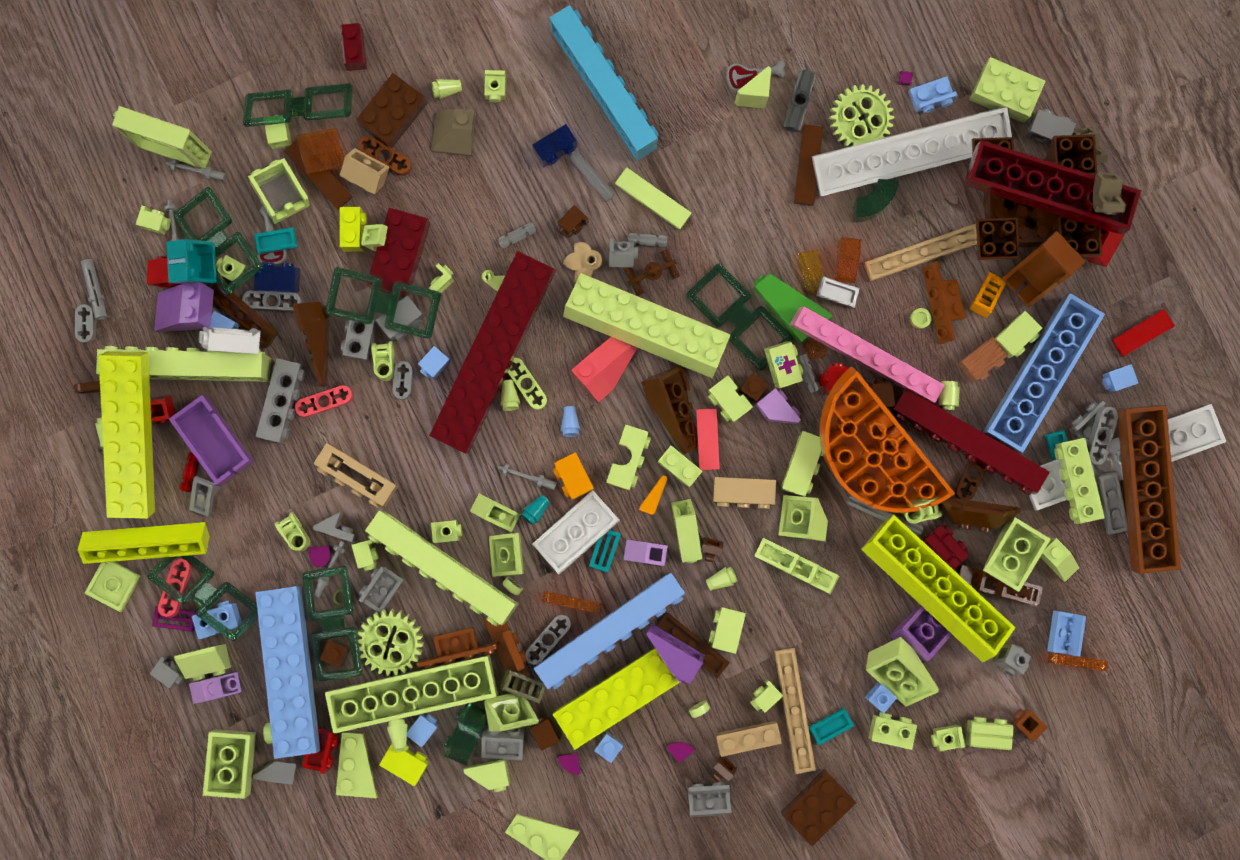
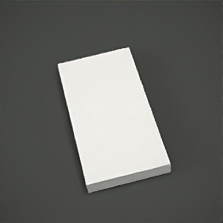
(576, 532)

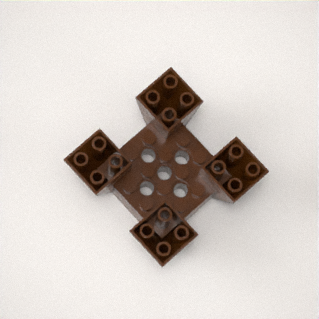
(1005, 228)

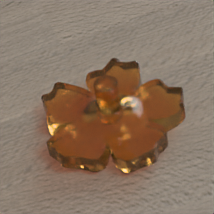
(815, 348)

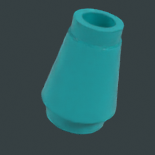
(535, 510)

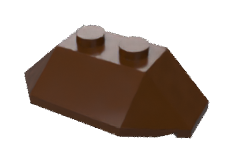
(977, 514)

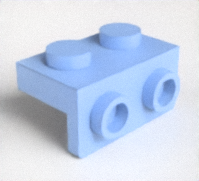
(1066, 633)

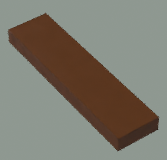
(806, 178)
(323, 180)
(244, 315)
(712, 660)

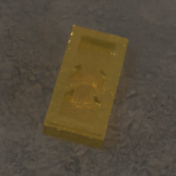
(810, 269)

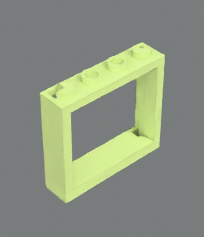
(161, 137)

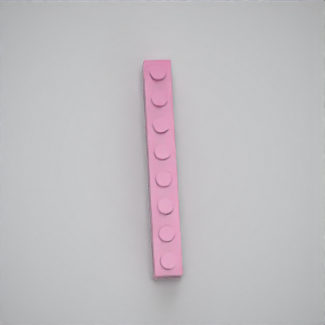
(866, 354)

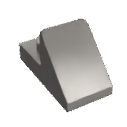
(203, 496)
(331, 527)

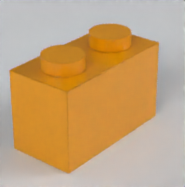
(573, 475)

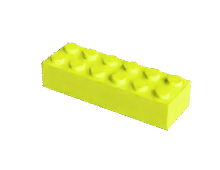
(614, 698)

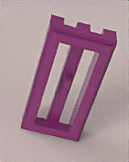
(191, 628)

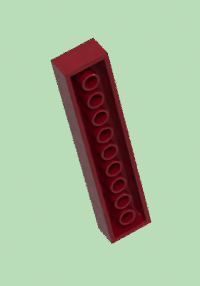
(492, 352)

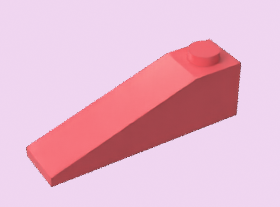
(604, 367)

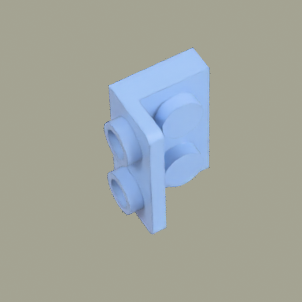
(931, 95)

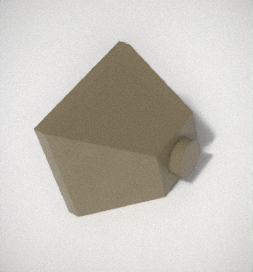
(454, 131)

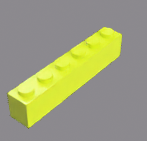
(143, 543)

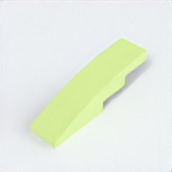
(796, 566)

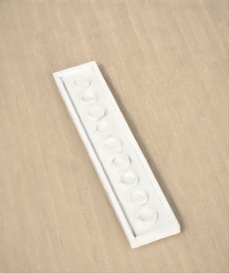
(907, 151)
(1187, 436)

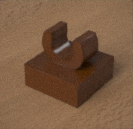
(712, 548)
(723, 768)

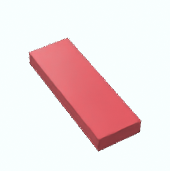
(707, 439)

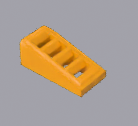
(981, 305)
(651, 502)

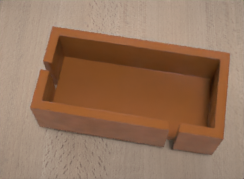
(1044, 268)

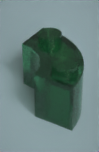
(875, 202)
(467, 732)

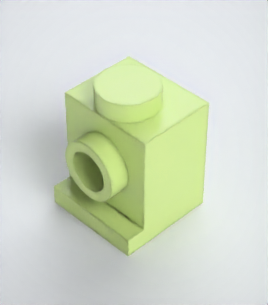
(495, 77)
(153, 220)
(237, 268)
(438, 535)
(365, 555)
(765, 697)
(940, 734)

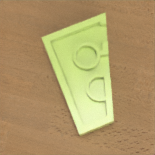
(354, 768)
(543, 838)

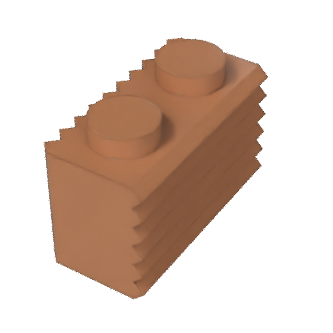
(983, 359)

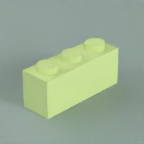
(803, 465)

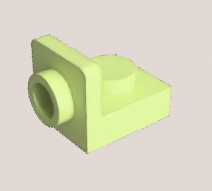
(374, 236)
(443, 282)

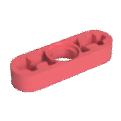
(308, 401)
(164, 601)

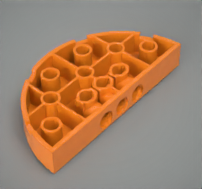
(873, 451)

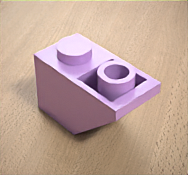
(776, 408)
(645, 552)
(215, 687)

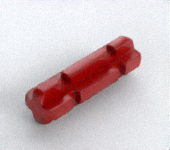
(189, 473)

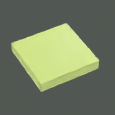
(113, 585)

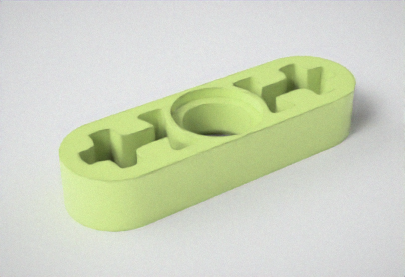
(539, 393)

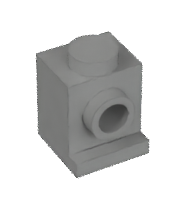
(622, 254)
(167, 672)

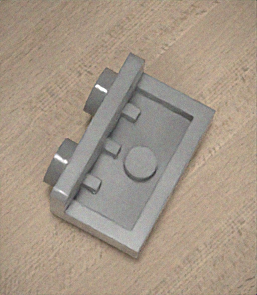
(381, 588)
(709, 800)

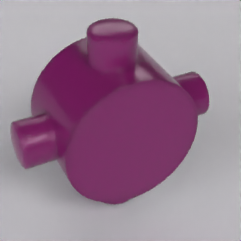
(905, 78)

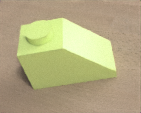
(495, 512)
(1059, 559)
(490, 774)

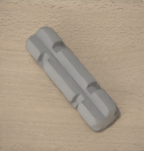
(517, 235)
(648, 240)
(808, 373)

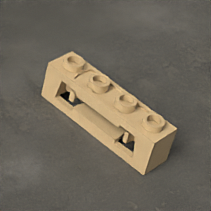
(327, 457)

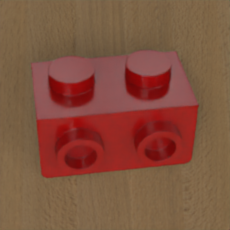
(322, 760)

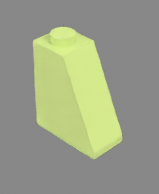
(686, 531)

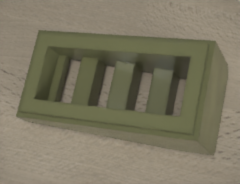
(507, 678)

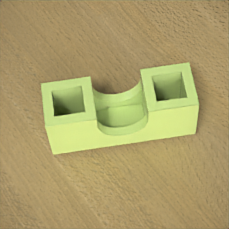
(624, 475)

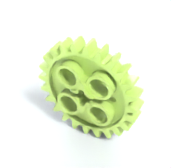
(877, 108)
(408, 648)

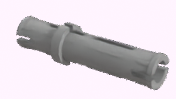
(99, 312)

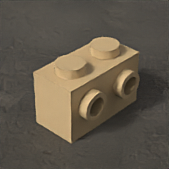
(364, 171)

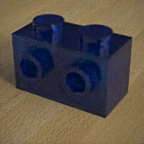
(555, 145)
(277, 278)

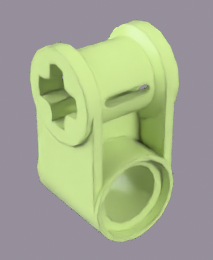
(383, 356)
(925, 513)
(291, 529)

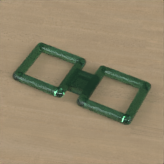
(298, 105)
(220, 238)
(383, 302)
(736, 314)
(205, 595)
(332, 623)

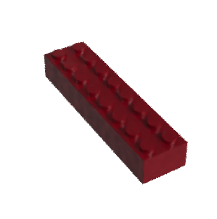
(1045, 186)

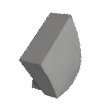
(277, 772)

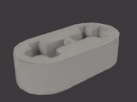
(80, 324)
(397, 380)

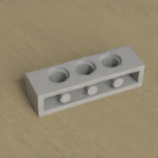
(276, 390)

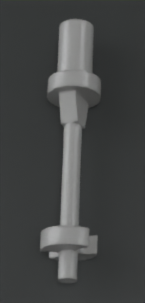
(207, 172)
(170, 208)
(541, 481)
(323, 581)

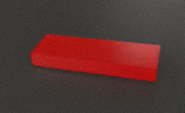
(1142, 333)

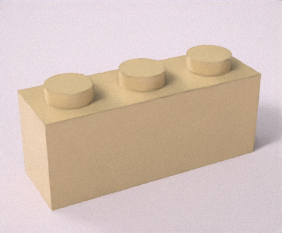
(744, 492)
(748, 738)

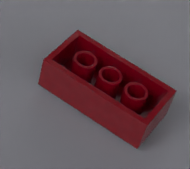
(401, 251)

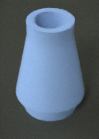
(570, 424)

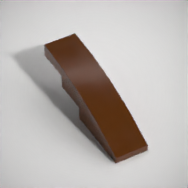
(986, 583)

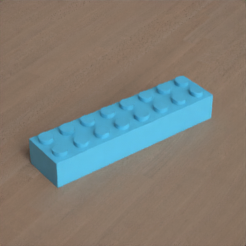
(603, 82)

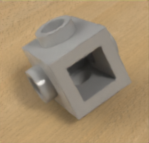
(1012, 660)

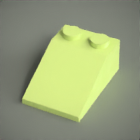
(1015, 553)
(901, 672)

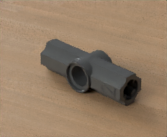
(801, 90)

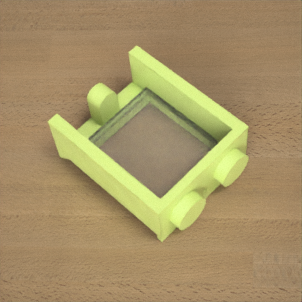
(279, 190)

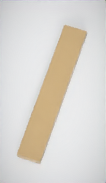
(921, 253)
(794, 710)

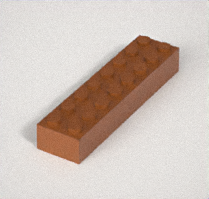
(1148, 489)

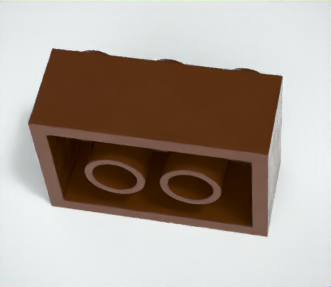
(391, 111)
(818, 807)

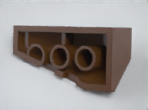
(315, 325)
(670, 401)

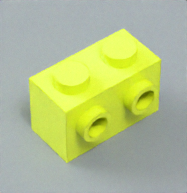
(351, 228)
(405, 764)

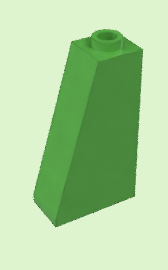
(785, 302)

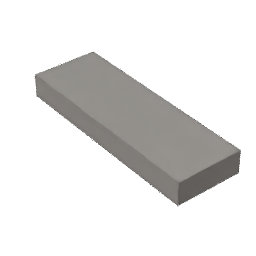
(1112, 502)

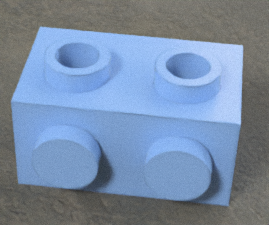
(225, 614)

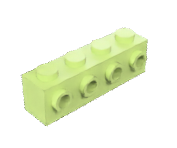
(1079, 481)

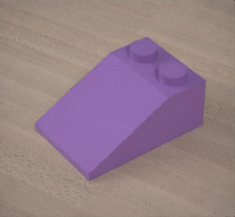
(184, 308)
(922, 633)
(679, 657)

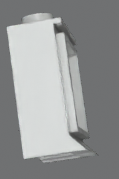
(230, 340)

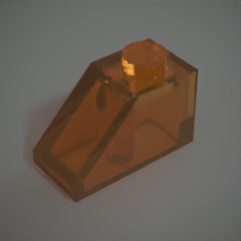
(847, 259)

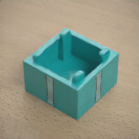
(191, 261)

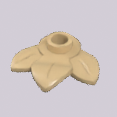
(580, 260)

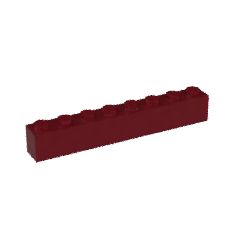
(971, 442)

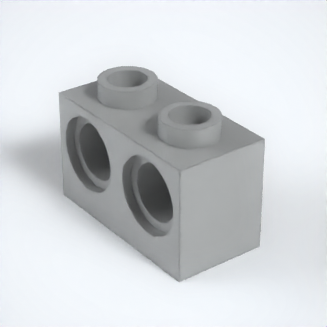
(365, 339)

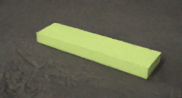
(653, 198)

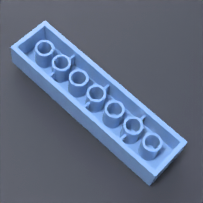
(1043, 373)
(609, 630)
(288, 672)

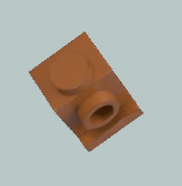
(1033, 729)

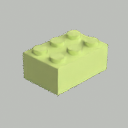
(1007, 87)
(229, 763)

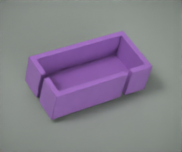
(211, 440)

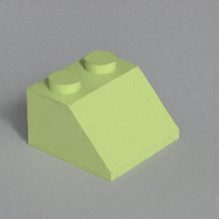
(204, 661)

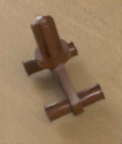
(652, 272)

